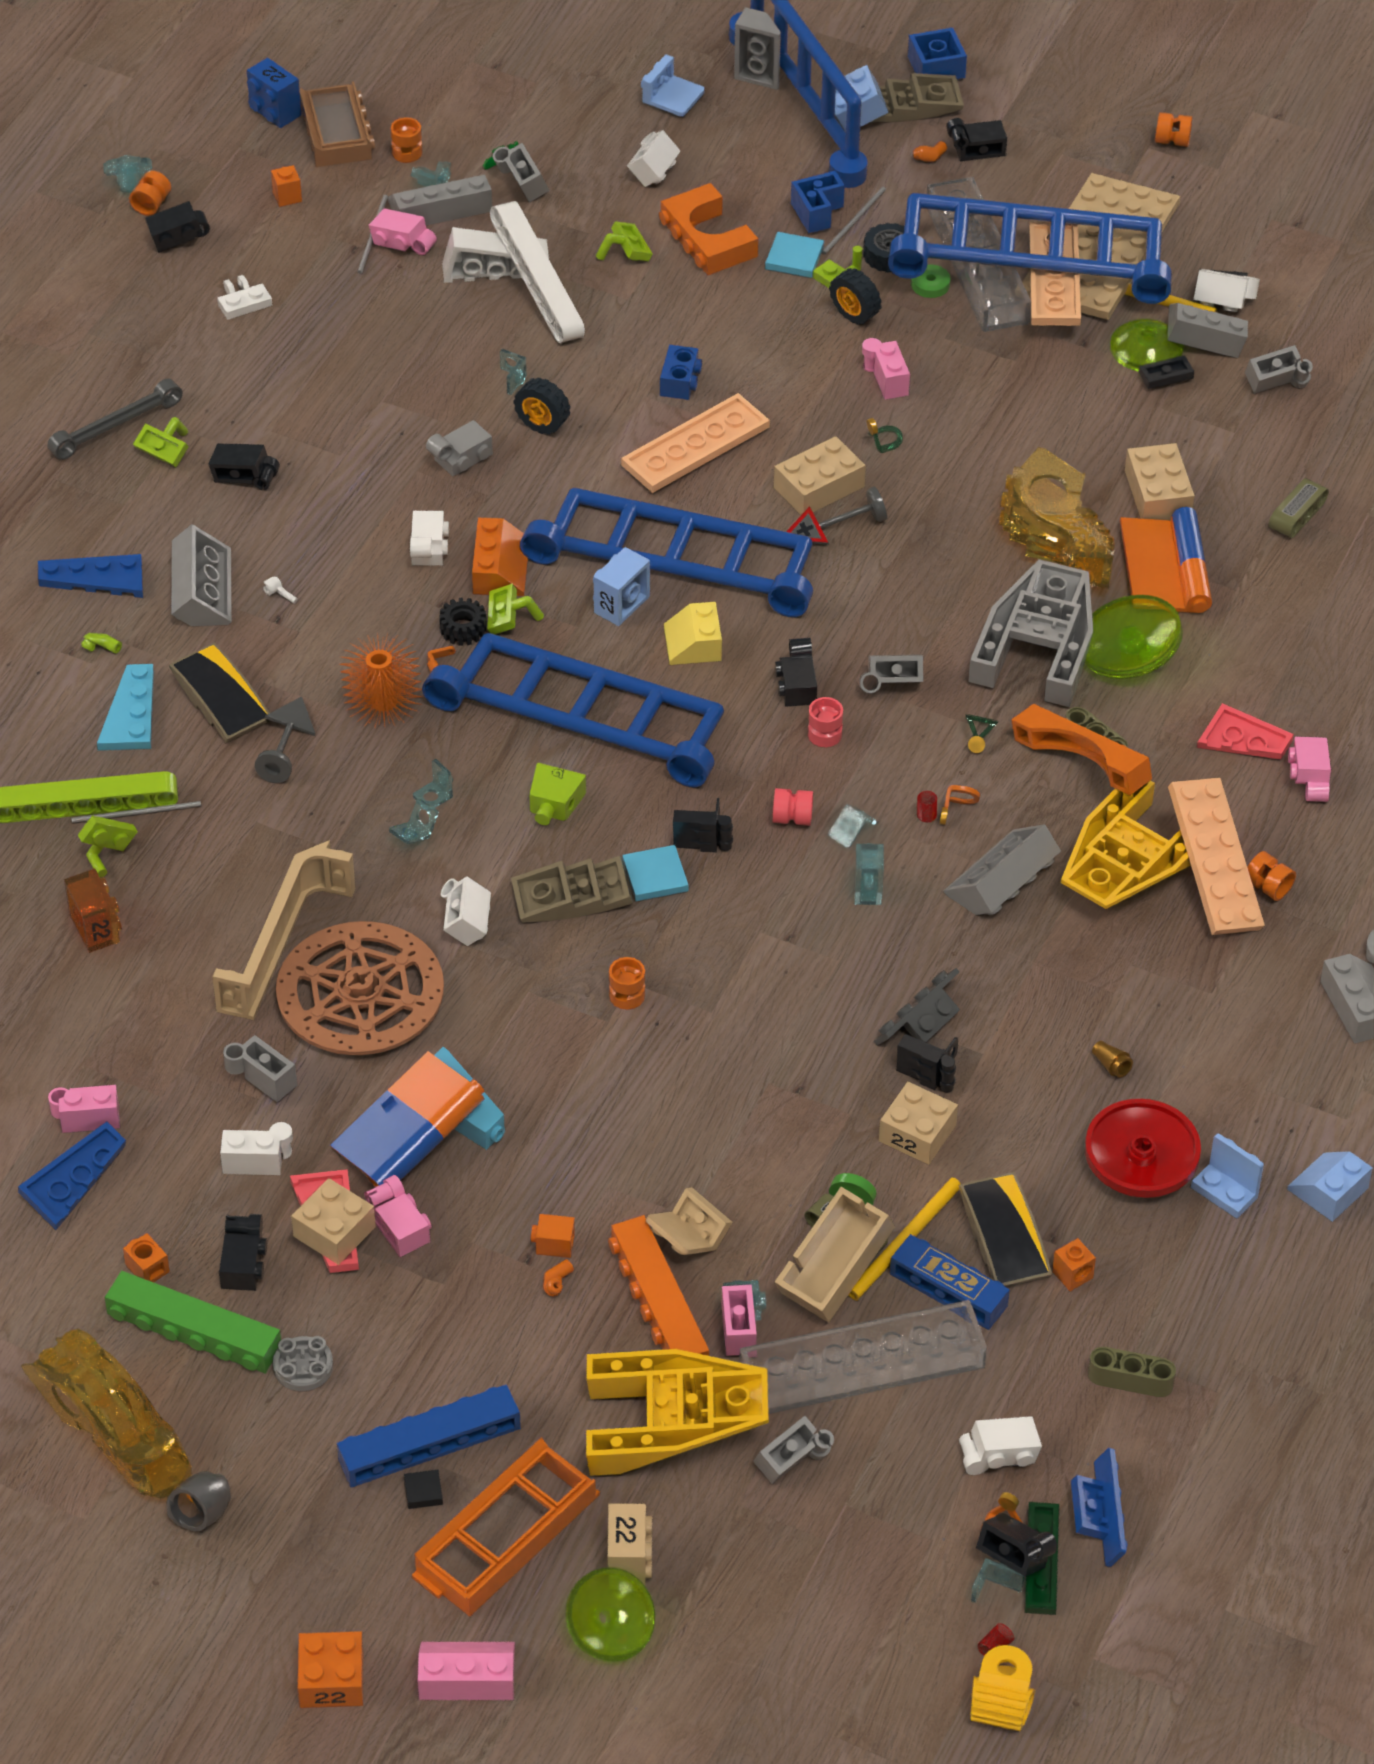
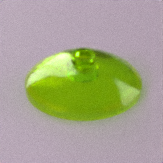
(1143, 343)
(627, 1610)

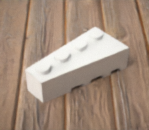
(478, 255)

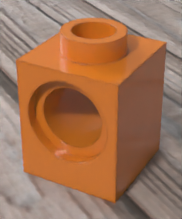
(155, 1262)
(1074, 1264)

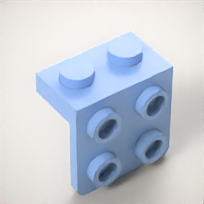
(667, 91)

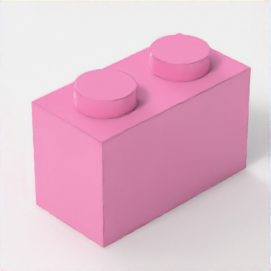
(738, 1318)

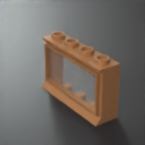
(337, 125)

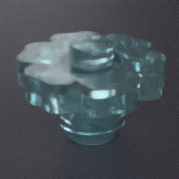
(128, 170)

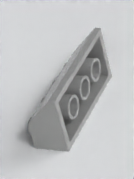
(445, 200)
(200, 579)
(1004, 870)

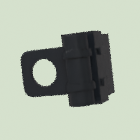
(702, 830)
(927, 1062)

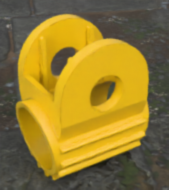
(1001, 1691)

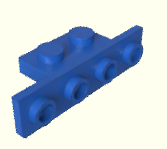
(1099, 1507)

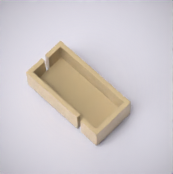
(835, 1254)

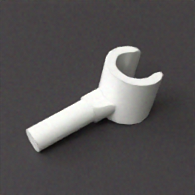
(274, 585)

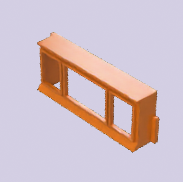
(502, 1569)

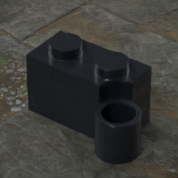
(177, 226)
(797, 674)
(1016, 1544)

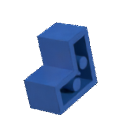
(815, 198)

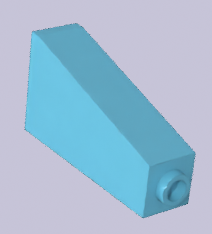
(486, 1121)

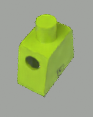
(555, 793)

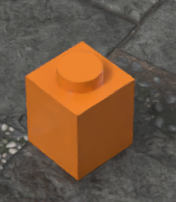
(286, 186)
(554, 1235)

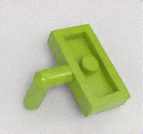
(629, 238)
(829, 270)
(163, 444)
(503, 608)
(105, 833)

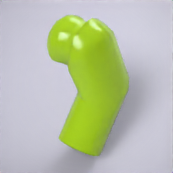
(103, 640)

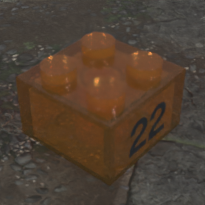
(93, 910)

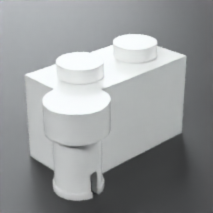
(256, 1150)
(1000, 1444)

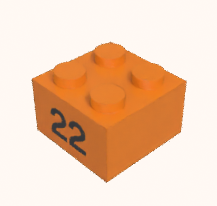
(330, 1669)

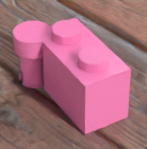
(888, 367)
(398, 1216)

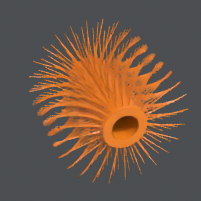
(381, 680)

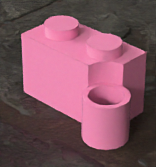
(401, 231)
(1311, 766)
(85, 1107)

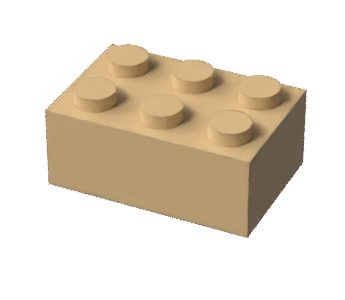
(819, 476)
(1158, 481)

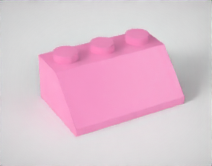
(466, 1670)

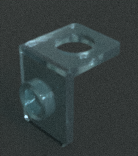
(517, 374)
(441, 785)
(849, 825)
(414, 829)
(998, 1574)

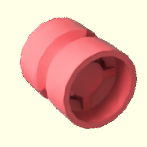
(825, 722)
(792, 806)

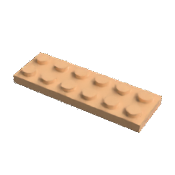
(1054, 293)
(695, 442)
(1216, 856)

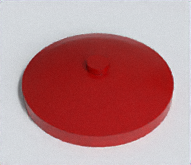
(1142, 1148)

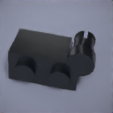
(978, 139)
(242, 464)
(242, 1252)

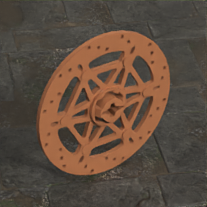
(360, 988)

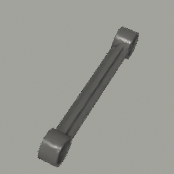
(114, 419)

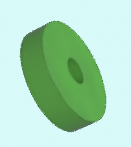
(932, 282)
(855, 1184)

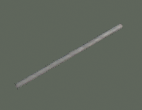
(855, 218)
(369, 243)
(139, 811)

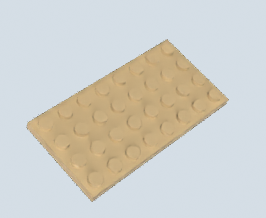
(1103, 194)

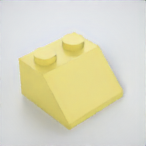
(694, 635)

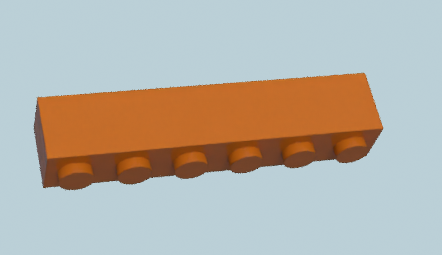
(655, 1287)

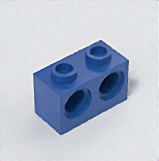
(679, 372)

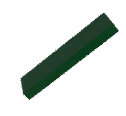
(1042, 1585)

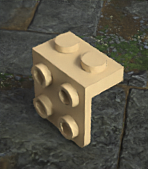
(692, 1225)

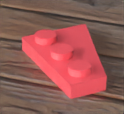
(1244, 734)

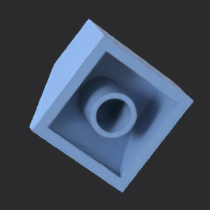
(1332, 1183)

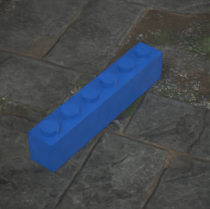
(428, 1435)

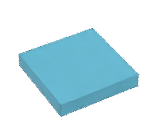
(794, 254)
(655, 873)

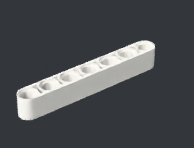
(537, 272)

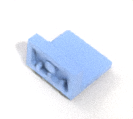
(1230, 1178)

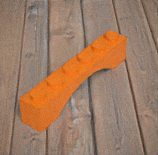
(1046, 730)

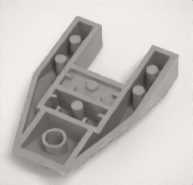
(1046, 609)

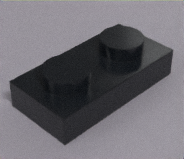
(1166, 372)

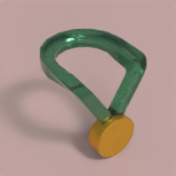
(874, 430)
(976, 743)

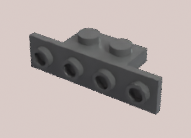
(927, 1014)

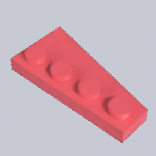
(304, 1186)

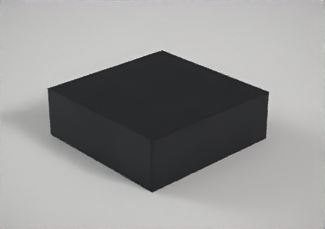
(423, 1489)

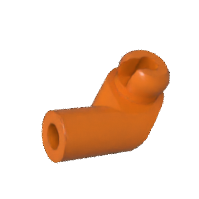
(930, 154)
(553, 1277)

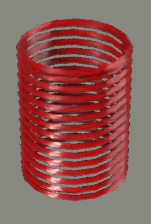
(932, 807)
(1002, 1636)

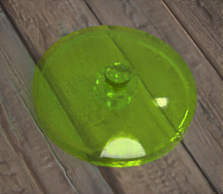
(1133, 636)

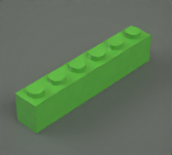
(192, 1322)

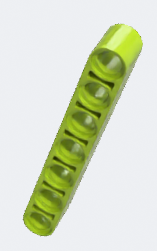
(87, 796)

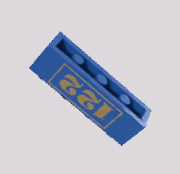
(948, 1279)

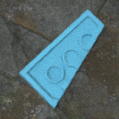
(131, 711)

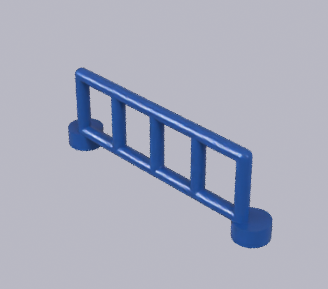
(849, 161)
(787, 593)
(686, 763)

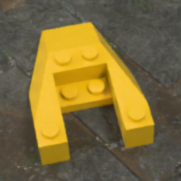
(1119, 855)
(688, 1404)

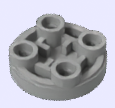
(302, 1362)

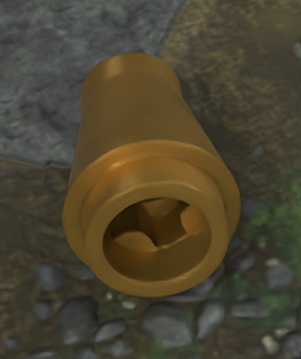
(1113, 1059)

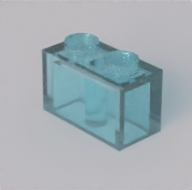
(869, 874)

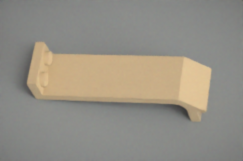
(309, 872)

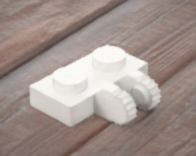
(243, 301)

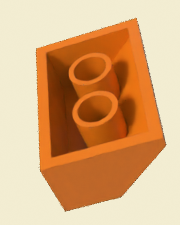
(498, 557)

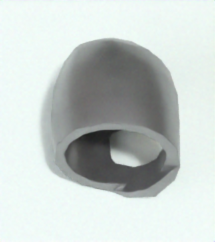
(210, 1495)

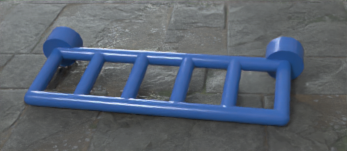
(911, 252)

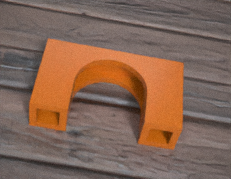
(709, 251)

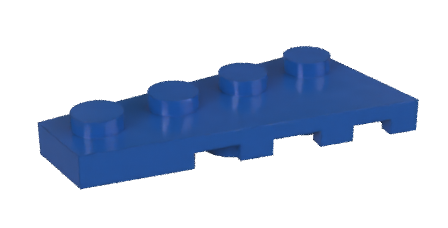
(108, 573)
(68, 1178)

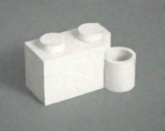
(654, 158)
(1225, 289)
(427, 538)
(466, 910)

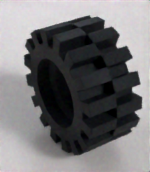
(463, 632)

